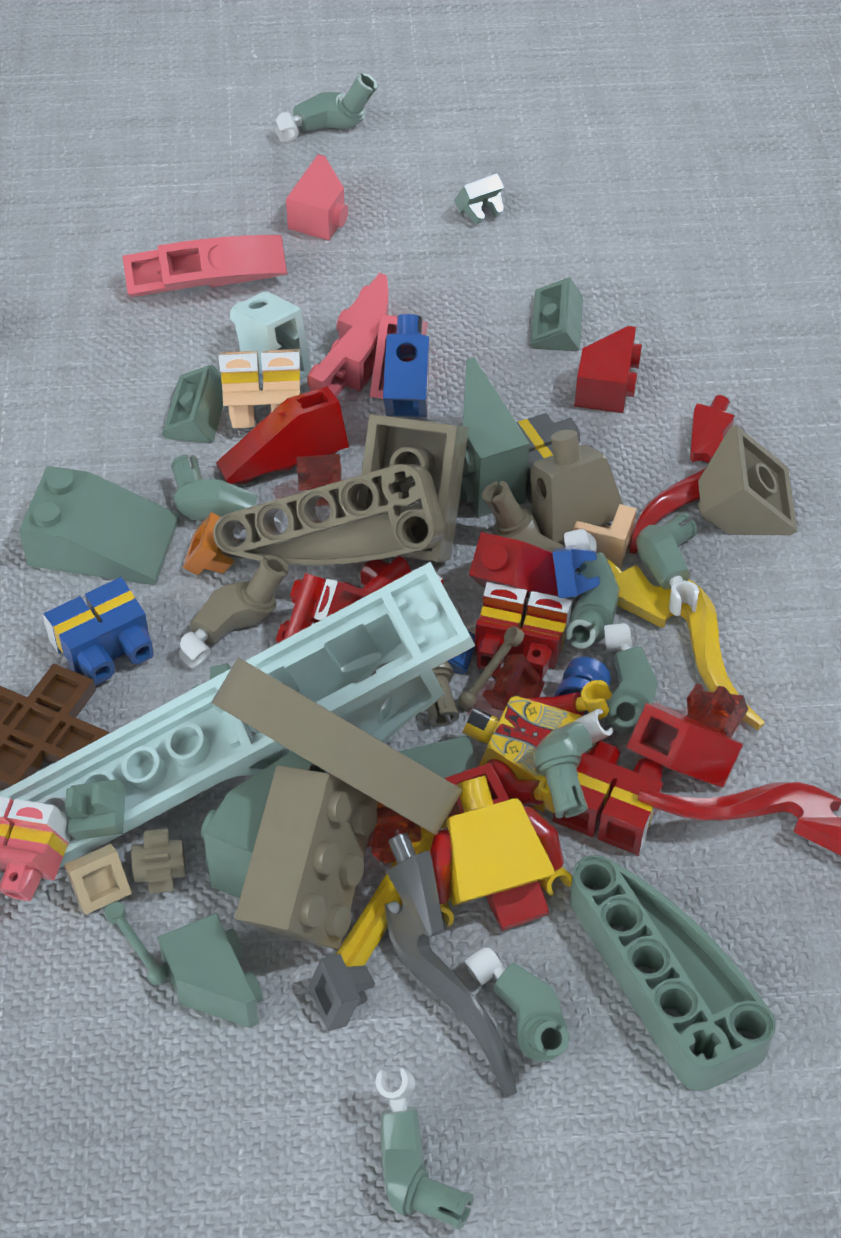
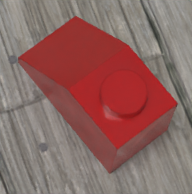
(513, 565)

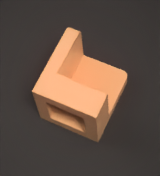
(613, 539)

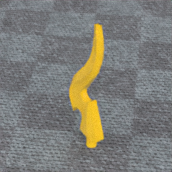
(652, 604)

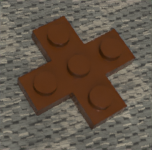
(44, 724)

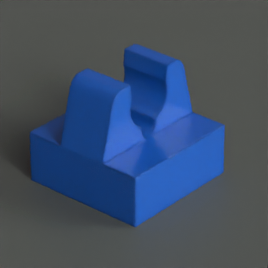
(568, 580)

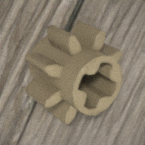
(158, 861)

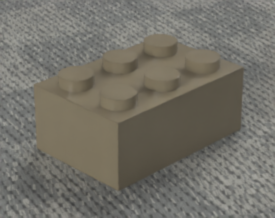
(428, 444)
(307, 857)

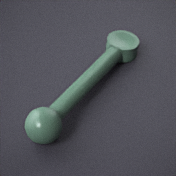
(116, 914)

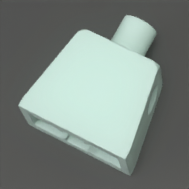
(270, 324)

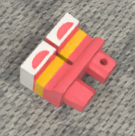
(30, 845)

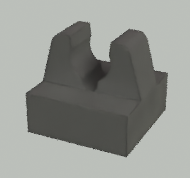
(339, 990)

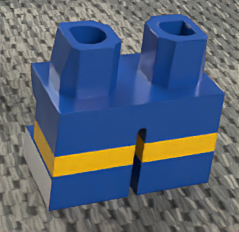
(100, 631)

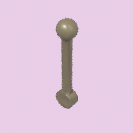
(512, 637)

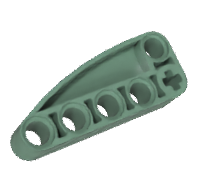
(689, 975)

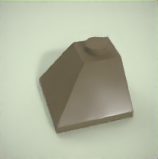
(747, 489)

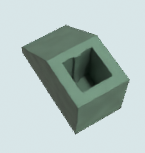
(207, 971)

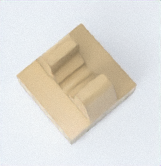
(98, 879)

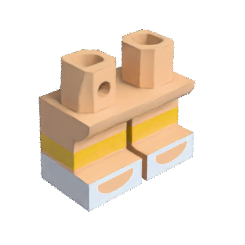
(242, 381)

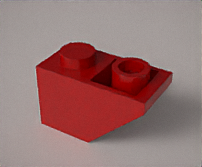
(605, 371)
(684, 745)

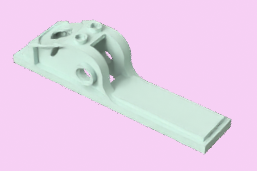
(197, 745)

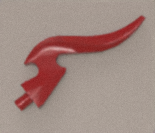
(708, 431)
(806, 802)

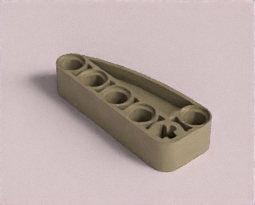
(349, 531)
(336, 746)

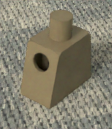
(572, 487)

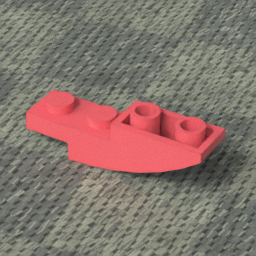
(204, 262)
(353, 354)

